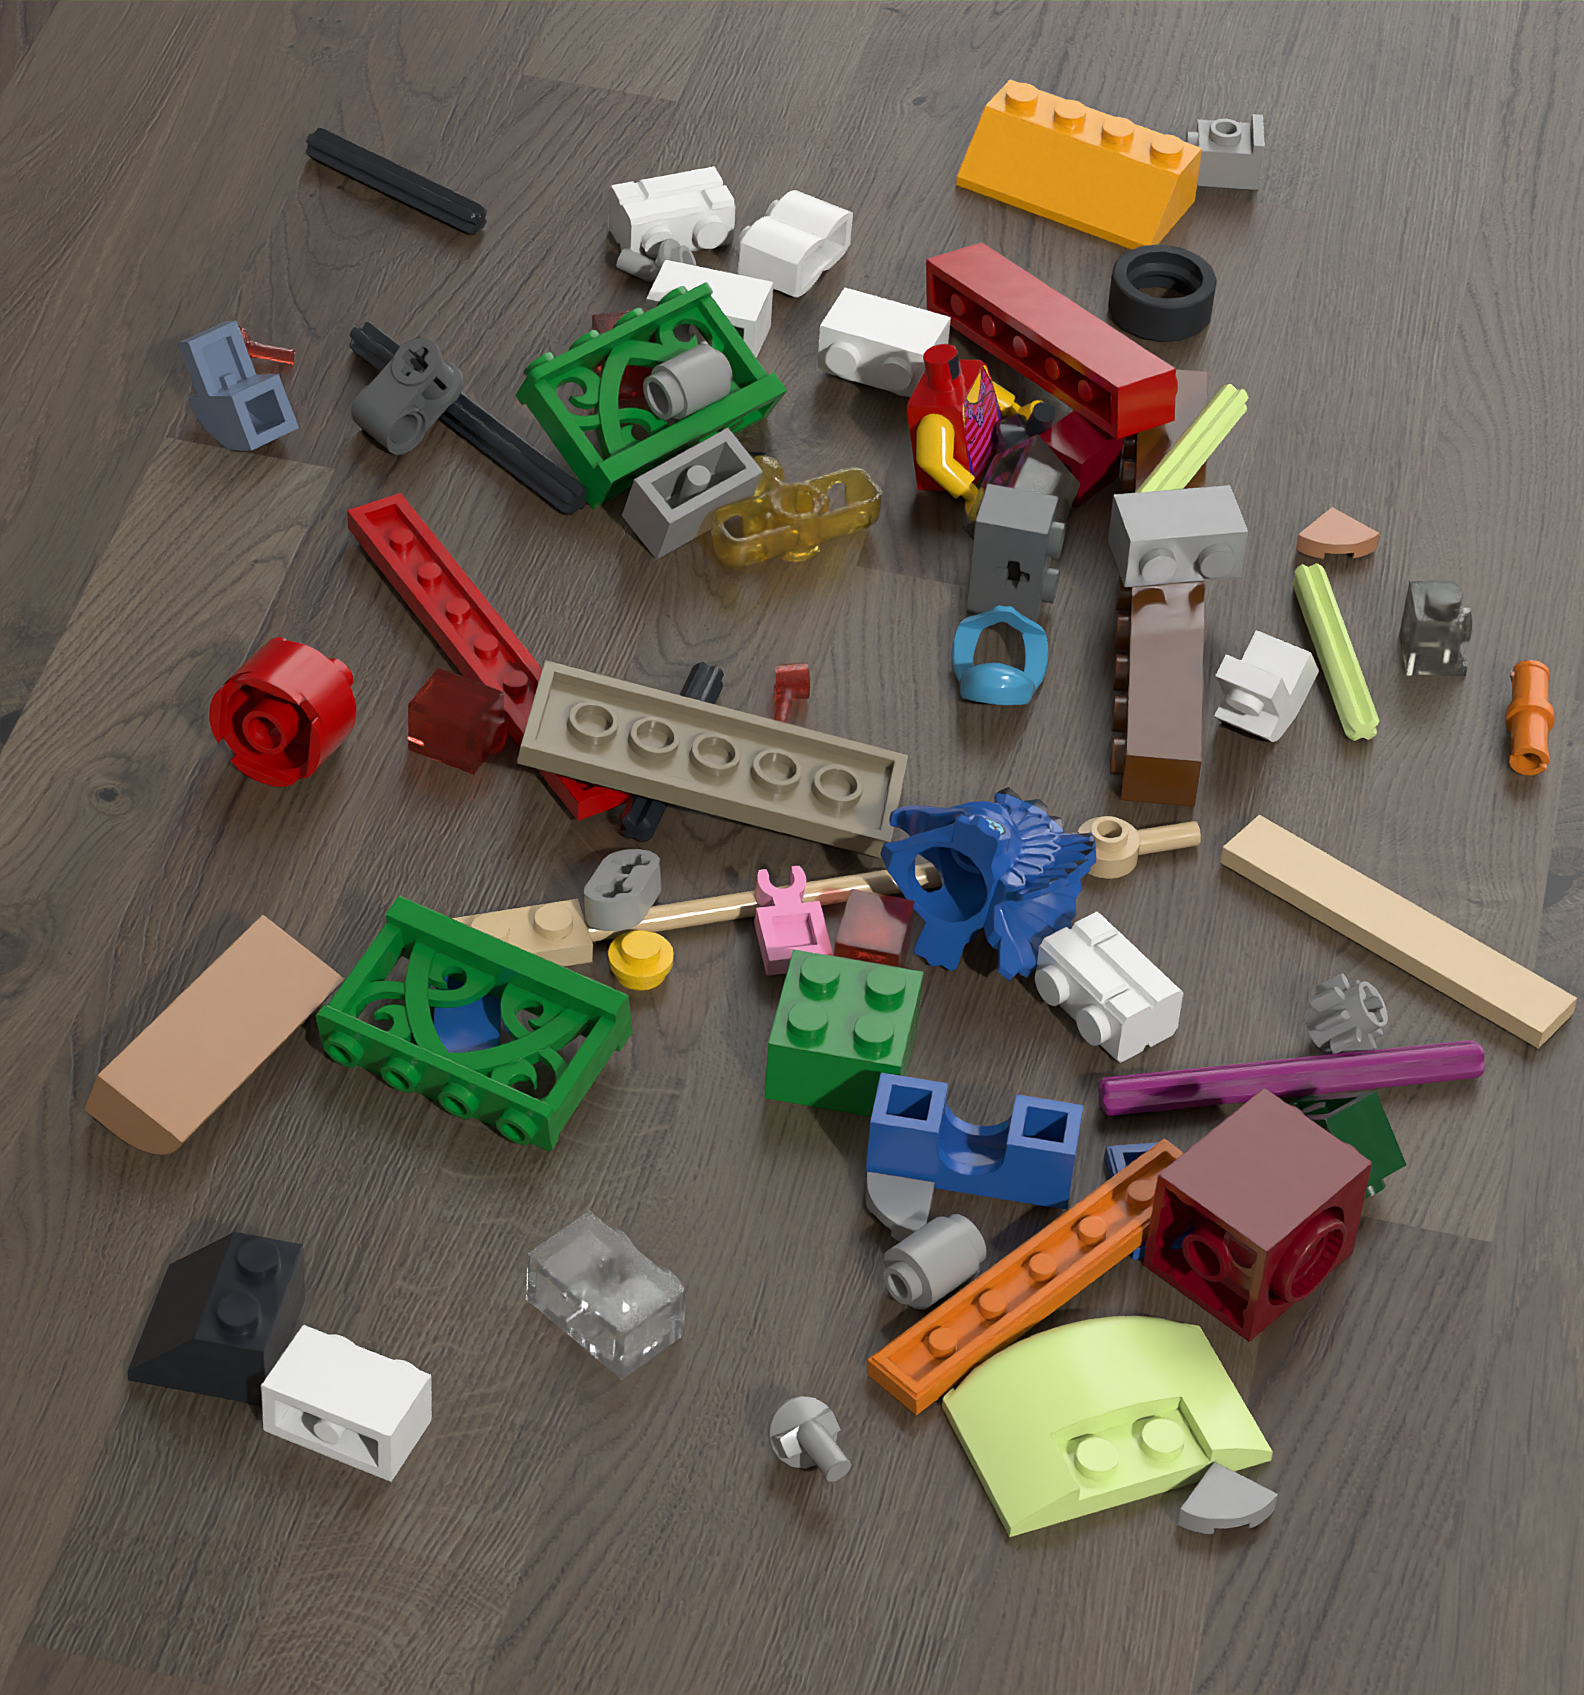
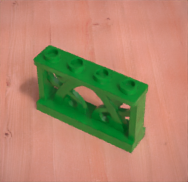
(630, 345)
(480, 1080)

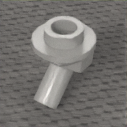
(649, 269)
(805, 1436)

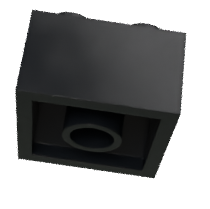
(223, 1318)

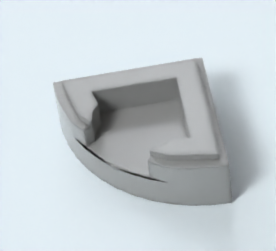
(899, 1202)
(1226, 1501)

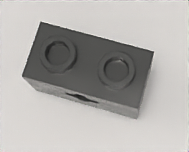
(1014, 552)

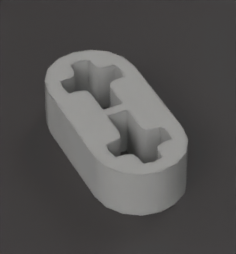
(622, 890)

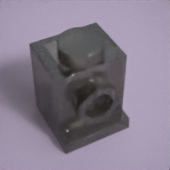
(1435, 629)

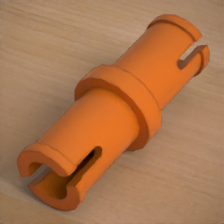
(1529, 717)

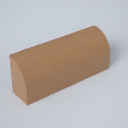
(211, 1039)

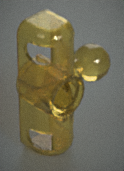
(793, 517)

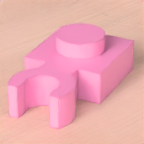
(787, 923)

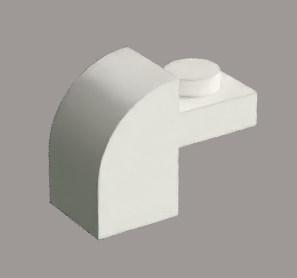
(1265, 686)

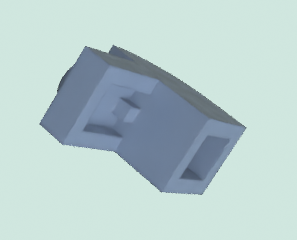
(230, 397)

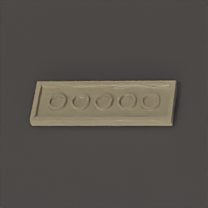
(713, 759)

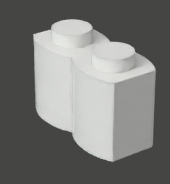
(794, 242)

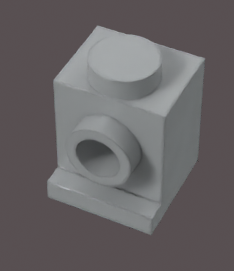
(1229, 152)

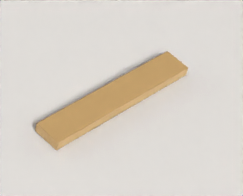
(1399, 931)

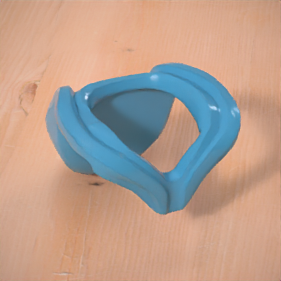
(996, 681)

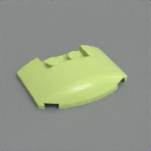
(1099, 1418)

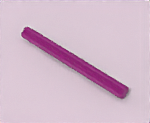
(1291, 1077)

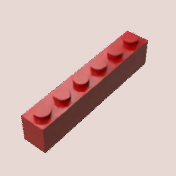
(1052, 340)

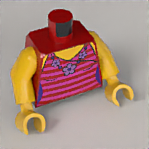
(956, 421)

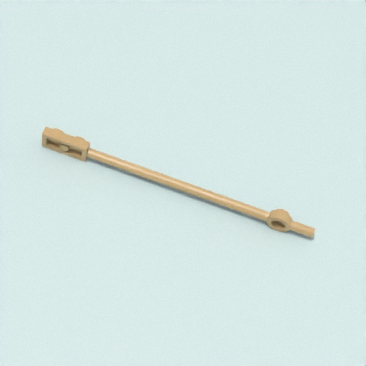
(563, 937)

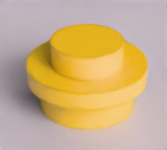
(640, 959)

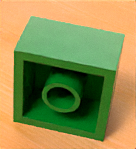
(840, 1030)

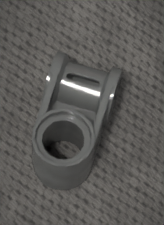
(406, 402)

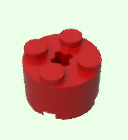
(284, 712)

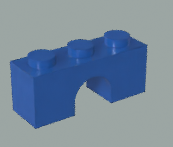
(1018, 1160)

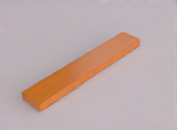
(1022, 1286)

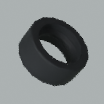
(1160, 317)

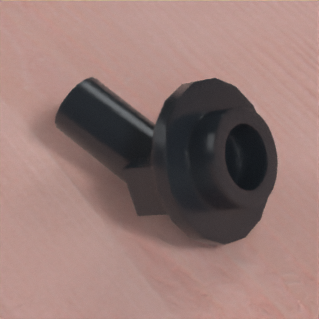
(1019, 428)

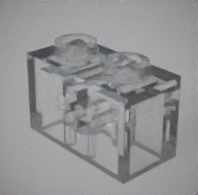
(606, 1294)

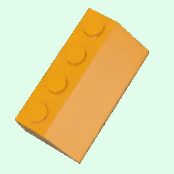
(1080, 166)

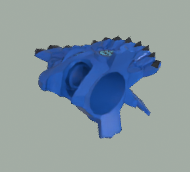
(998, 870)

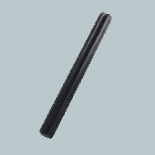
(484, 430)

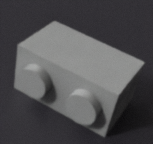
(680, 495)
(1177, 536)

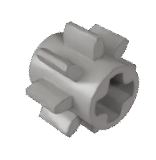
(1346, 1015)

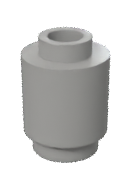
(688, 382)
(933, 1261)

